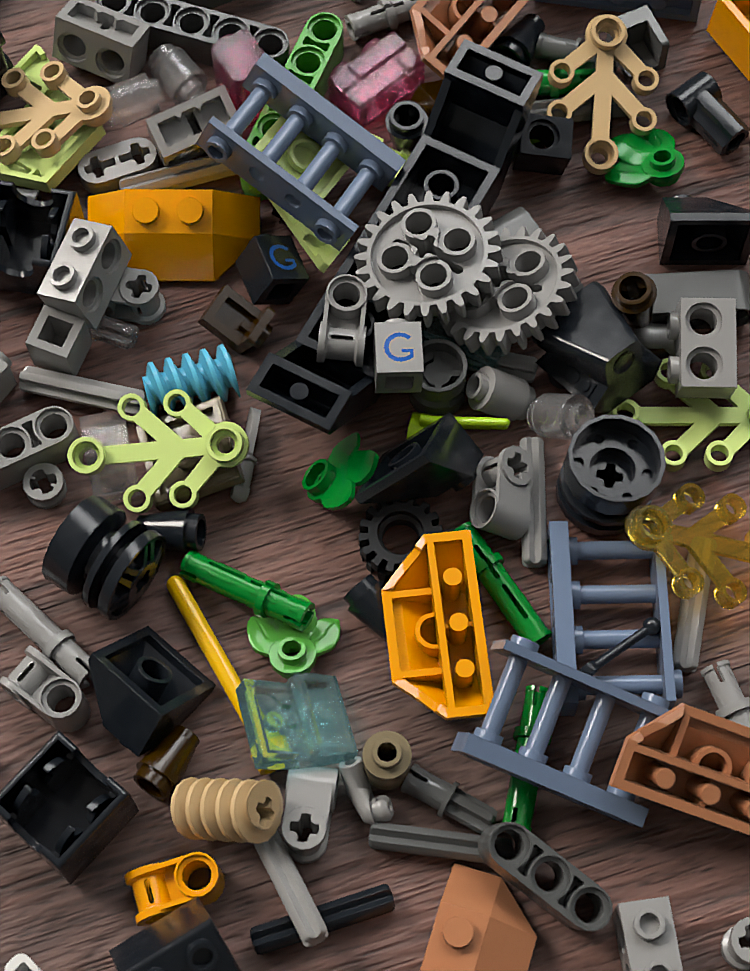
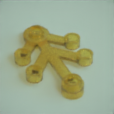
(697, 539)

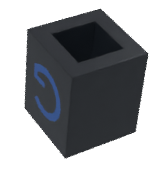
(271, 269)

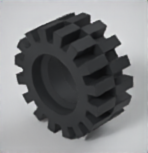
(382, 518)

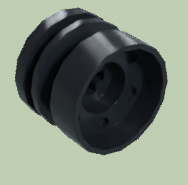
(614, 453)
(103, 557)

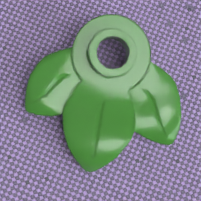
(277, 639)

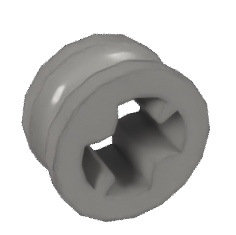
(53, 475)

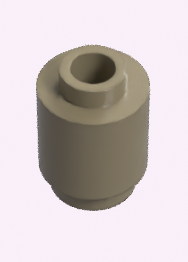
(387, 774)

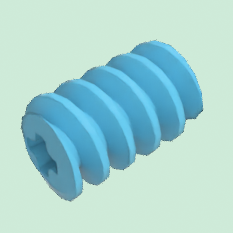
(193, 378)

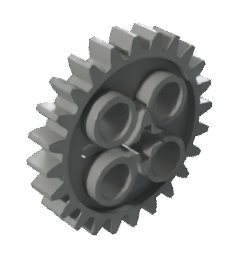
(429, 258)
(528, 295)

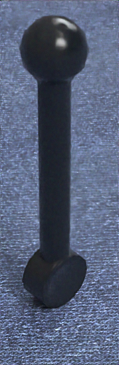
(650, 627)

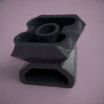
(596, 352)

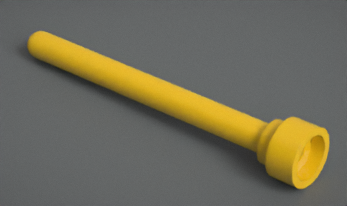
(208, 642)

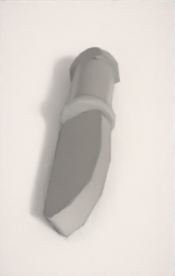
(240, 492)

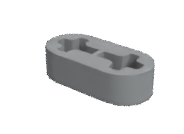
(116, 163)

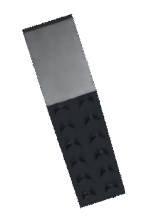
(461, 153)

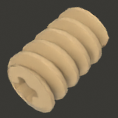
(227, 809)

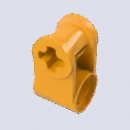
(170, 886)

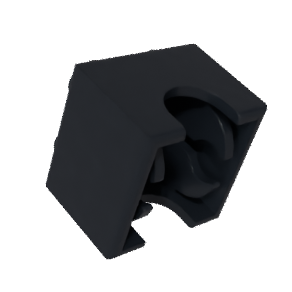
(32, 235)
(65, 807)
(176, 943)

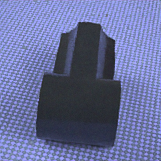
(701, 105)

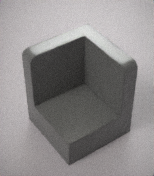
(644, 39)

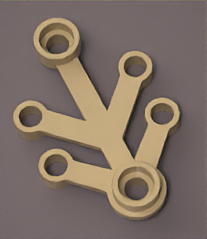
(604, 86)
(86, 106)

